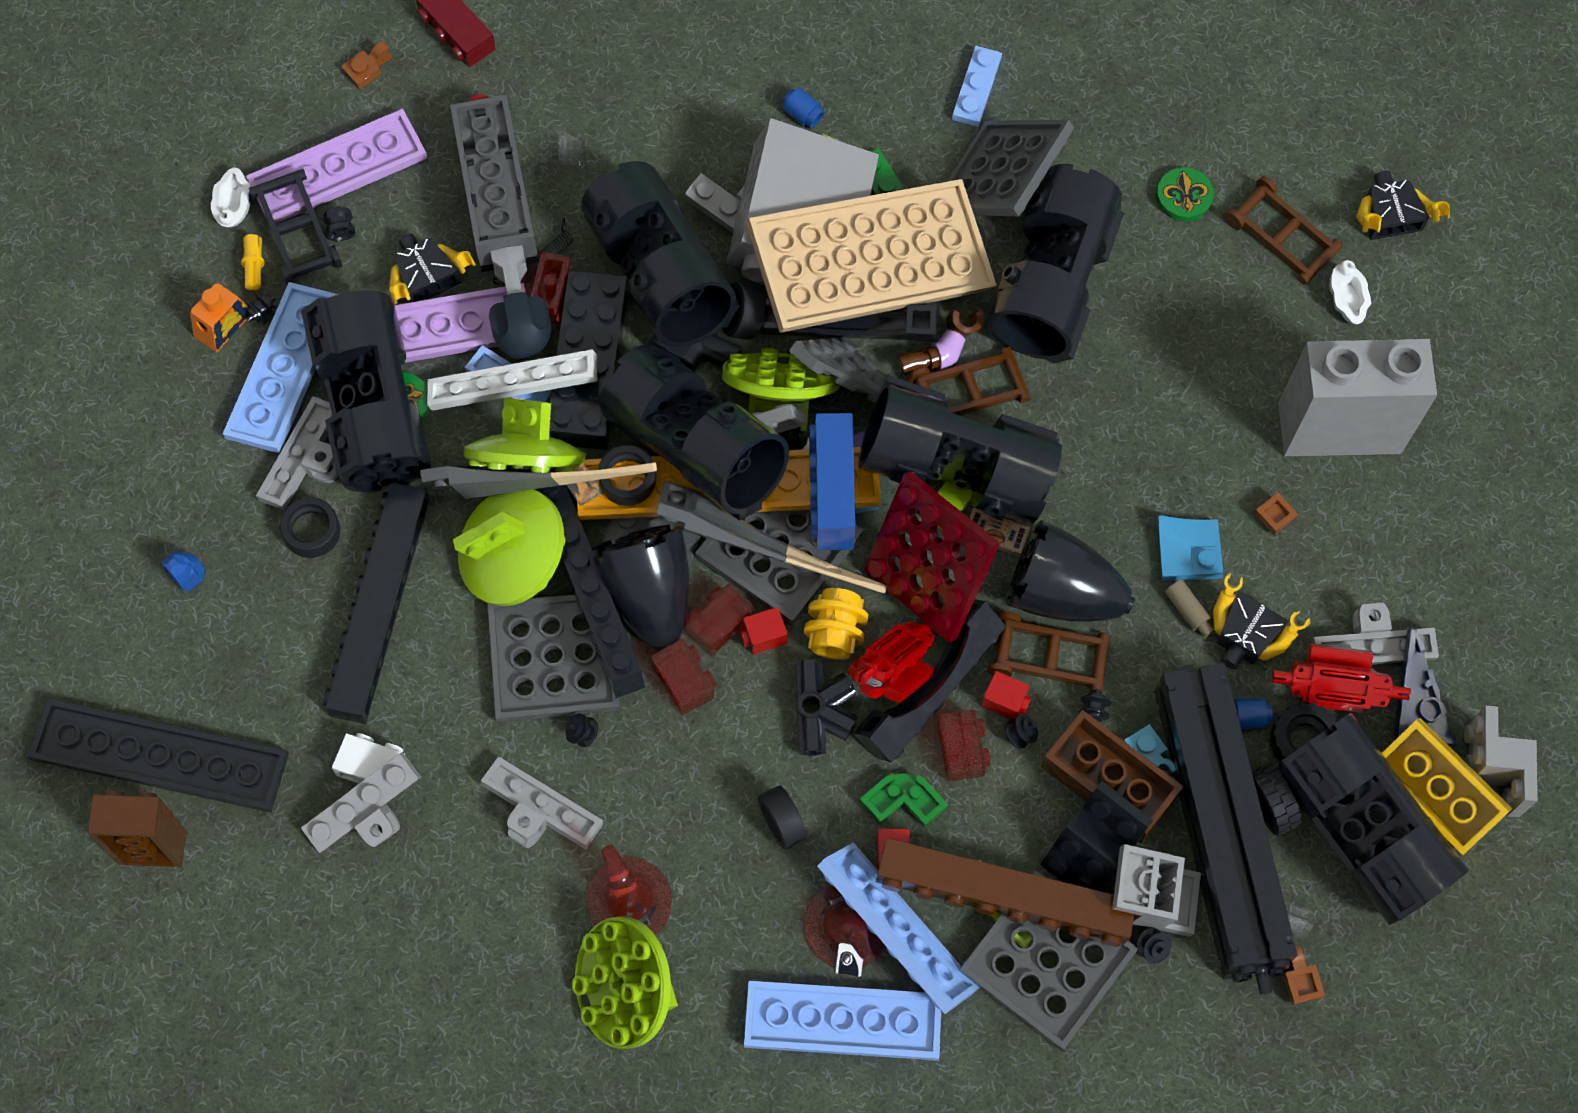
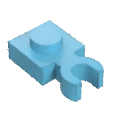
(1151, 747)

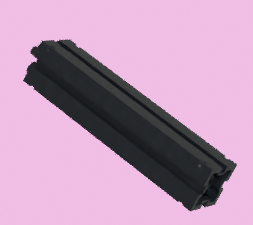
(1225, 825)

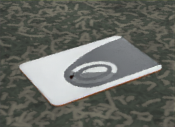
(848, 961)

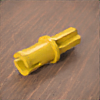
(252, 261)

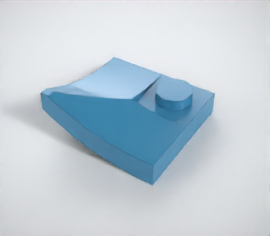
(1189, 549)

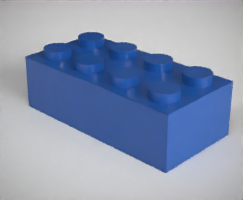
(832, 481)

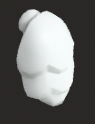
(231, 198)
(1349, 292)

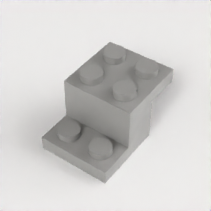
(1503, 760)
(1156, 890)

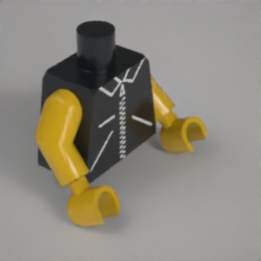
(1397, 208)
(425, 269)
(1249, 628)

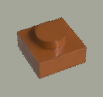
(1275, 513)

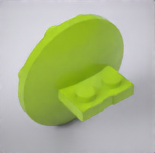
(776, 383)
(524, 442)
(510, 547)
(625, 982)

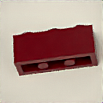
(457, 27)

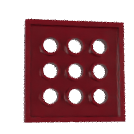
(913, 559)

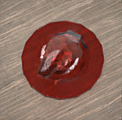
(629, 890)
(834, 922)

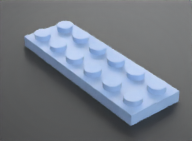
(277, 376)
(898, 928)
(842, 1020)

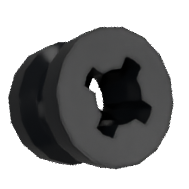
(339, 224)

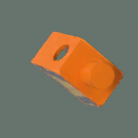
(217, 316)

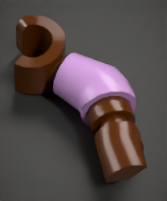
(947, 349)

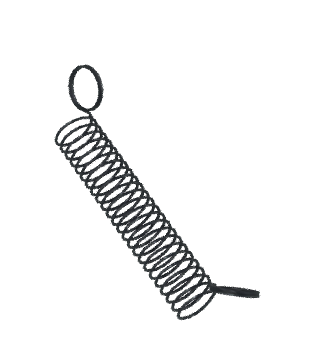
(563, 221)

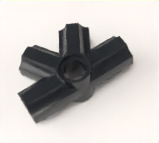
(829, 699)

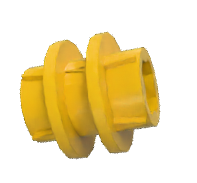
(836, 624)

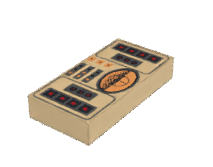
(1008, 533)

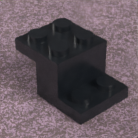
(1091, 842)

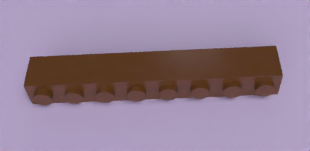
(1003, 891)

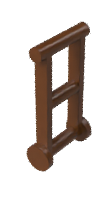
(1267, 189)
(923, 378)
(1054, 636)

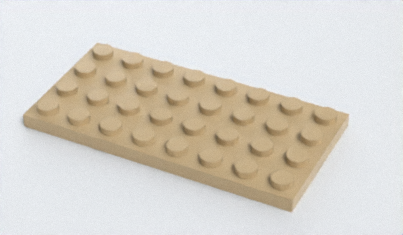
(870, 254)

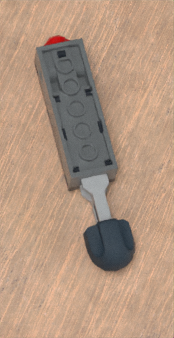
(500, 220)

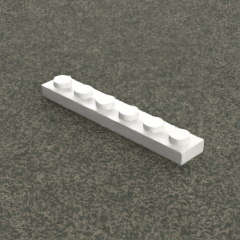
(512, 380)

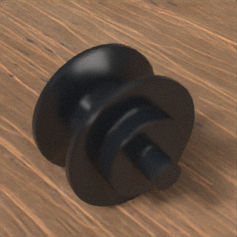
(260, 308)
(794, 438)
(1095, 705)
(581, 730)
(1021, 731)
(1153, 945)

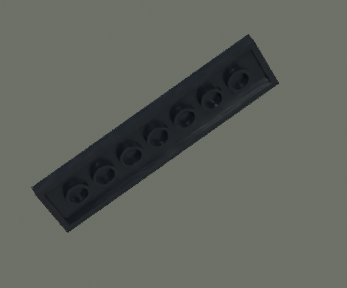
(158, 755)

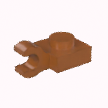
(365, 67)
(1302, 981)

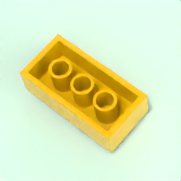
(1445, 786)

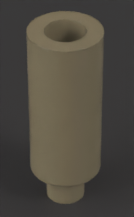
(1189, 607)

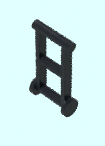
(331, 255)

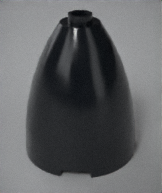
(1067, 580)
(648, 581)

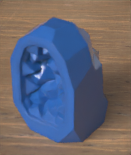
(184, 569)

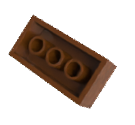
(1094, 754)
(137, 829)

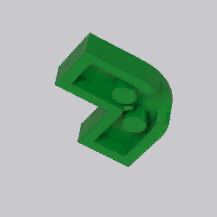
(904, 790)

